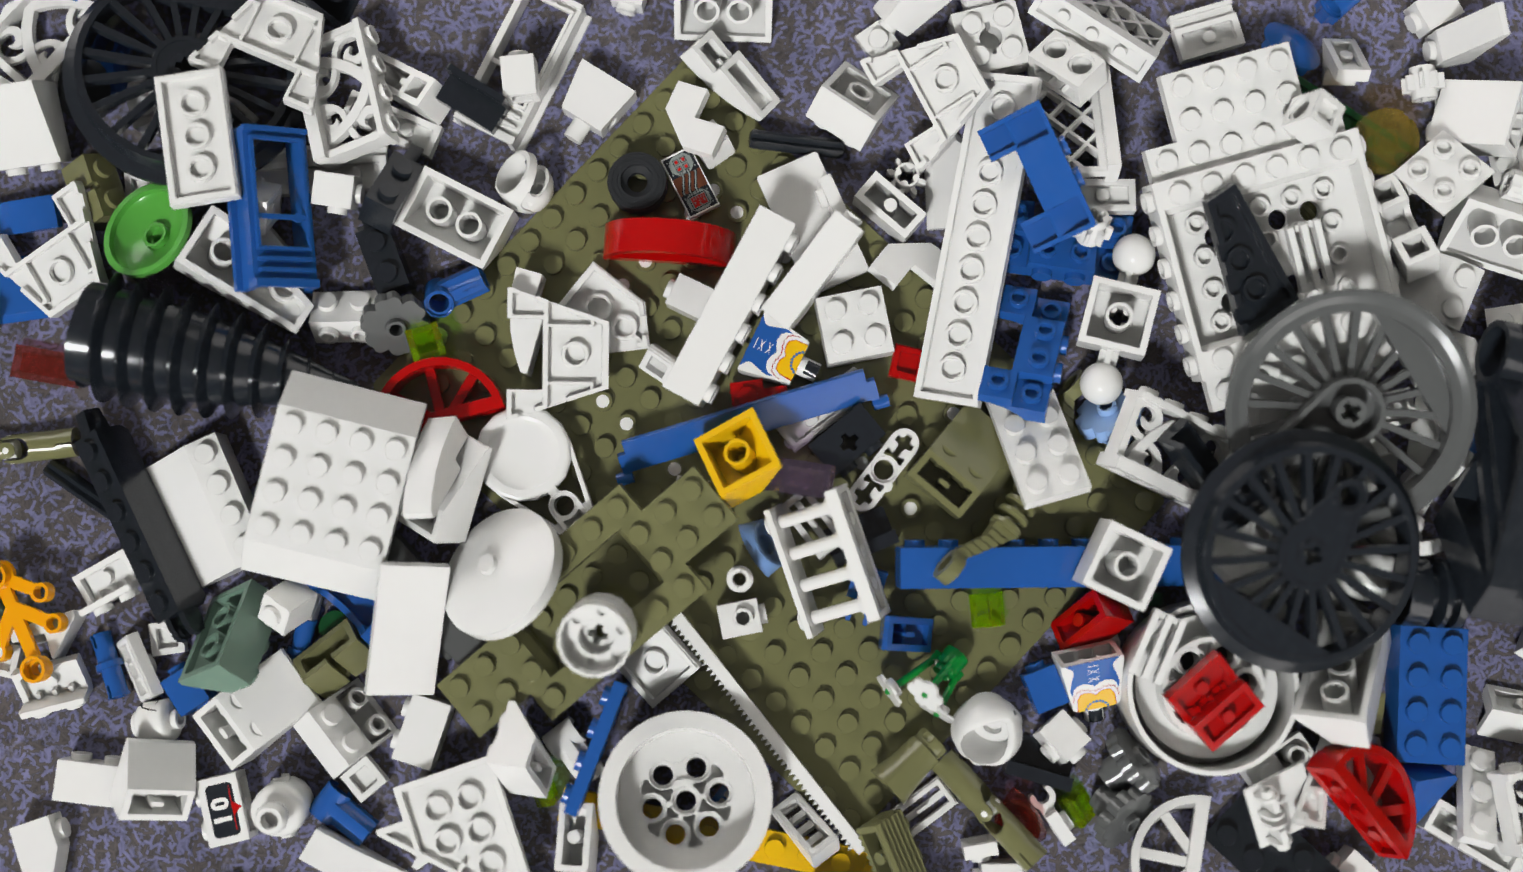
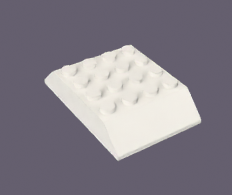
(331, 485)

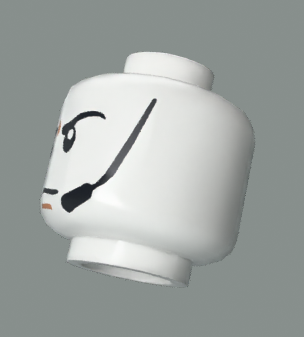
(157, 720)

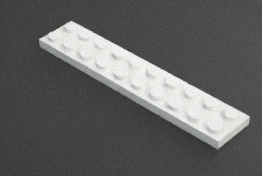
(974, 253)

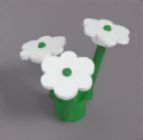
(947, 666)

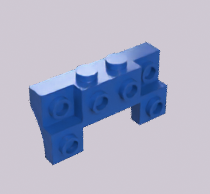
(1048, 170)
(1067, 259)
(1036, 365)

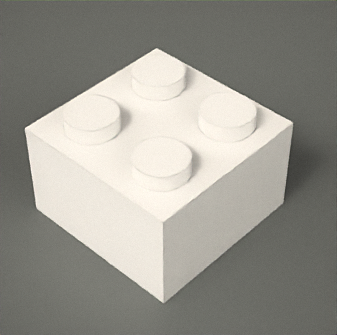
(854, 326)
(1122, 564)

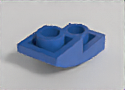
(29, 215)

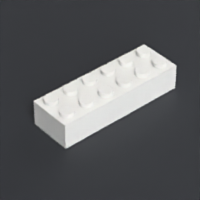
(731, 307)

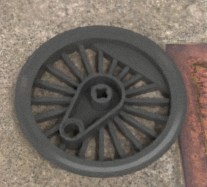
(1426, 353)

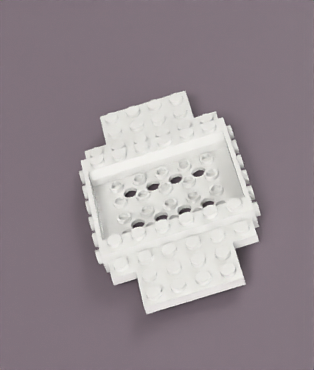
(1230, 131)

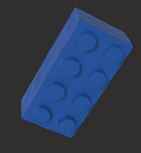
(1426, 695)

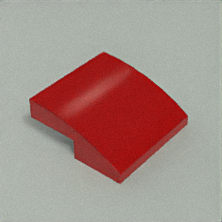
(1213, 700)

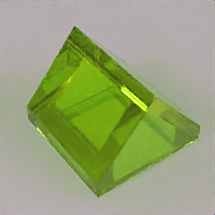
(425, 341)
(987, 609)
(1077, 806)

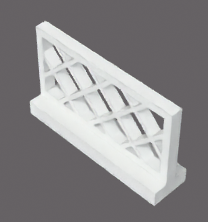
(1106, 35)
(1104, 130)

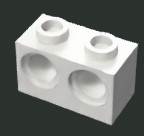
(1068, 68)

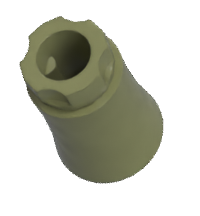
(909, 764)

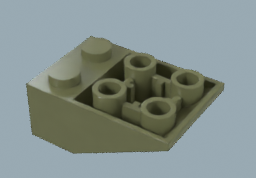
(959, 462)

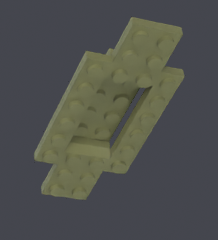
(639, 564)

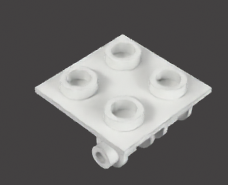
(1443, 173)
(1274, 804)

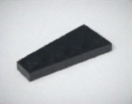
(1248, 265)

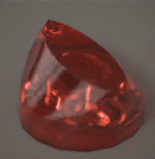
(1025, 812)

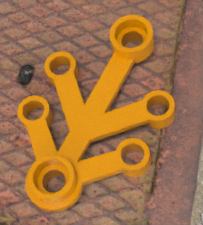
(16, 617)

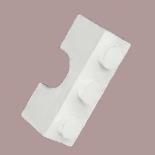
(1410, 245)

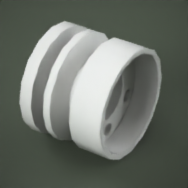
(578, 638)

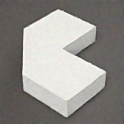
(694, 134)
(899, 258)

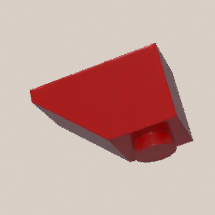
(1090, 621)

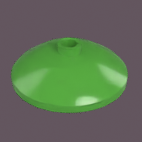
(146, 232)

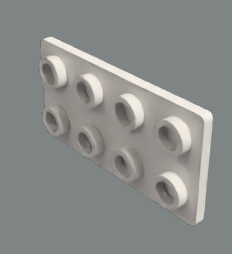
(809, 198)

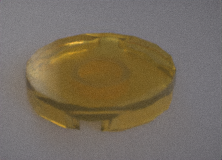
(1392, 148)

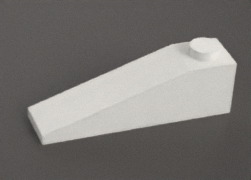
(209, 263)

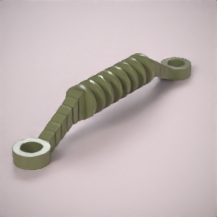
(1005, 526)

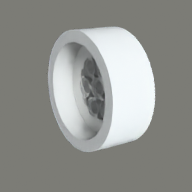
(1171, 736)
(673, 742)

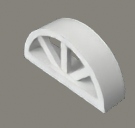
(1191, 846)

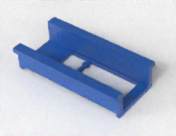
(266, 265)

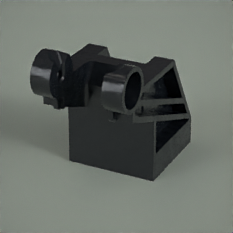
(1484, 511)

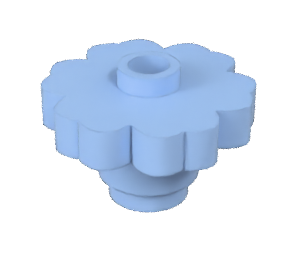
(1099, 420)

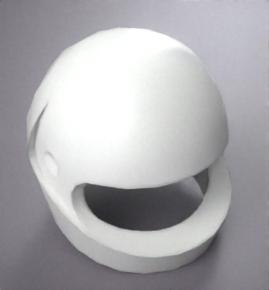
(521, 181)

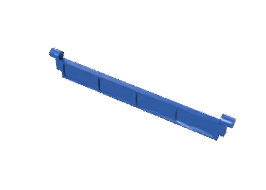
(772, 411)

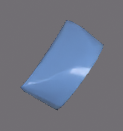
(760, 546)

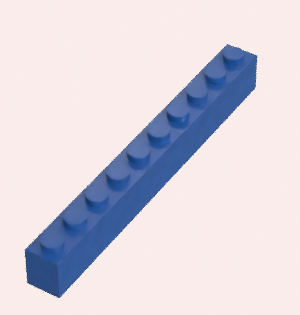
(1010, 565)

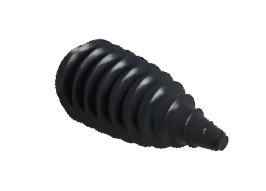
(176, 353)

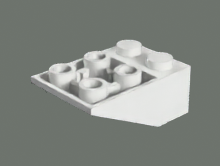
(457, 509)
(258, 715)

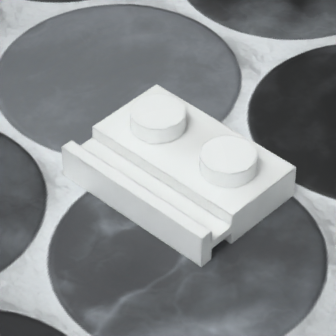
(1205, 31)

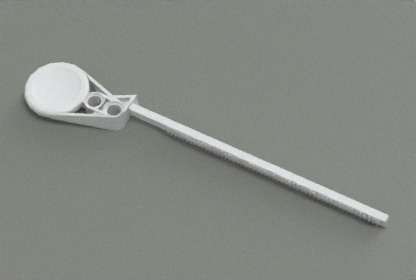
(531, 461)

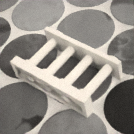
(849, 538)

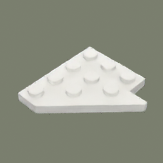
(458, 821)

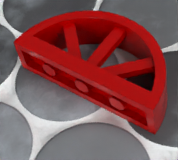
(668, 241)
(463, 411)
(1385, 828)

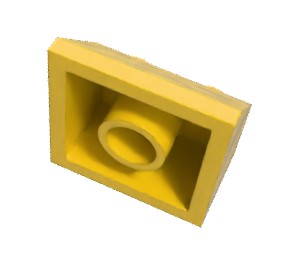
(739, 457)

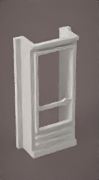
(523, 120)

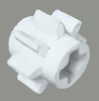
(1423, 83)
(908, 168)
(1098, 233)

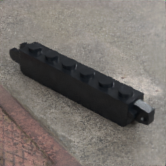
(141, 524)

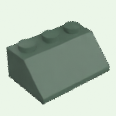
(231, 644)

